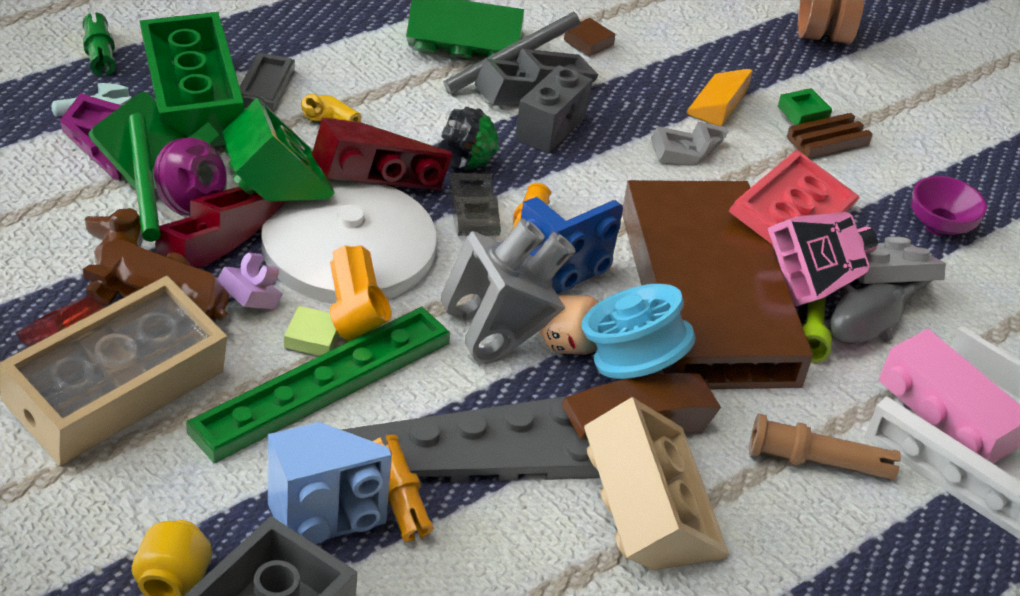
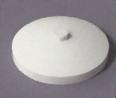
(372, 215)

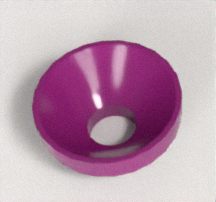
(177, 173)
(947, 198)

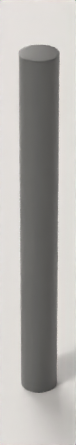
(511, 52)

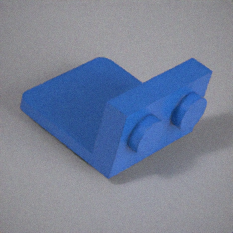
(590, 233)

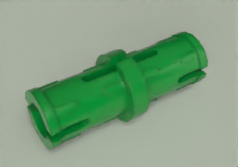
(99, 44)

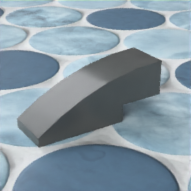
(509, 81)

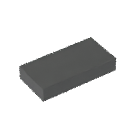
(267, 79)

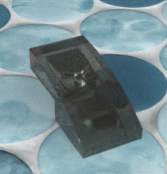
(474, 204)

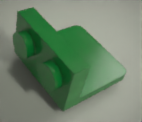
(114, 141)

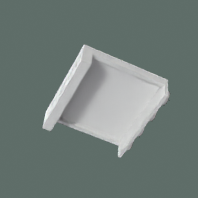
(948, 463)

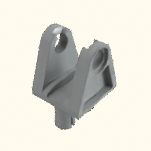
(508, 288)

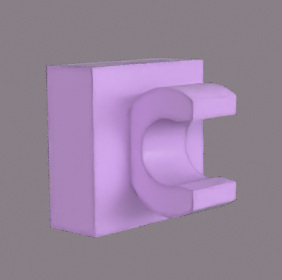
(249, 285)

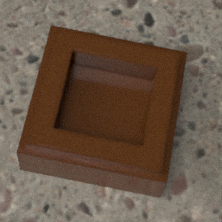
(590, 37)

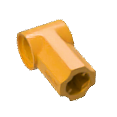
(360, 301)

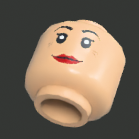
(565, 330)

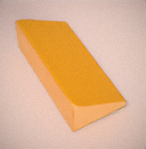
(721, 96)

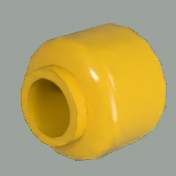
(171, 559)

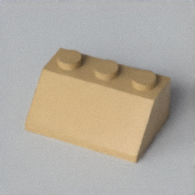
(653, 488)

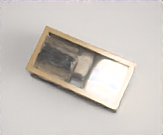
(112, 369)

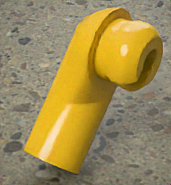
(327, 106)

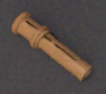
(800, 444)

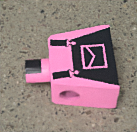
(821, 253)

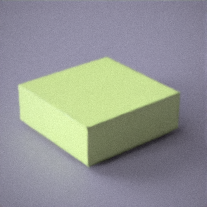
(311, 332)

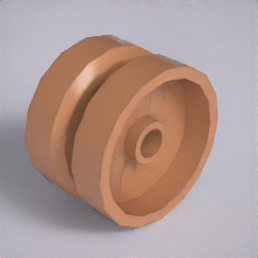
(838, 17)

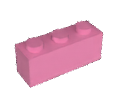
(953, 395)

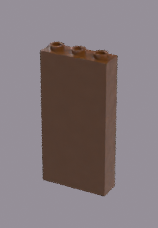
(727, 280)

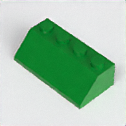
(192, 73)

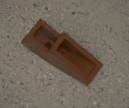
(676, 396)

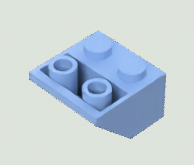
(327, 481)

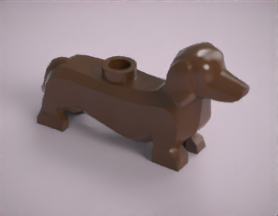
(127, 267)

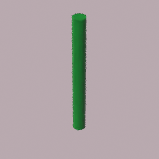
(144, 178)

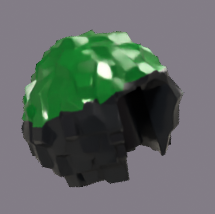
(470, 138)

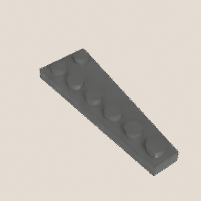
(491, 441)

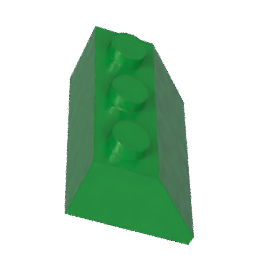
(463, 27)
(272, 158)

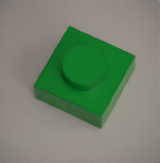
(804, 106)

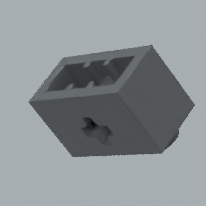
(553, 108)

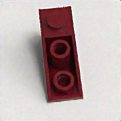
(377, 156)

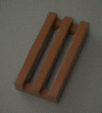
(828, 135)

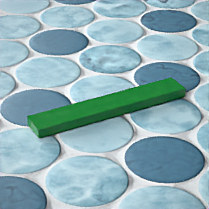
(316, 384)

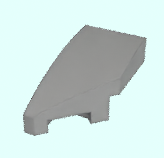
(687, 148)

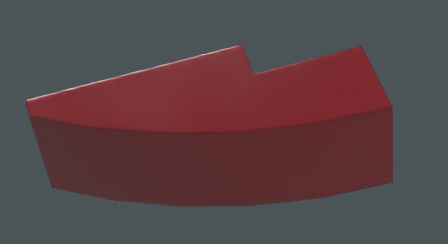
(215, 225)

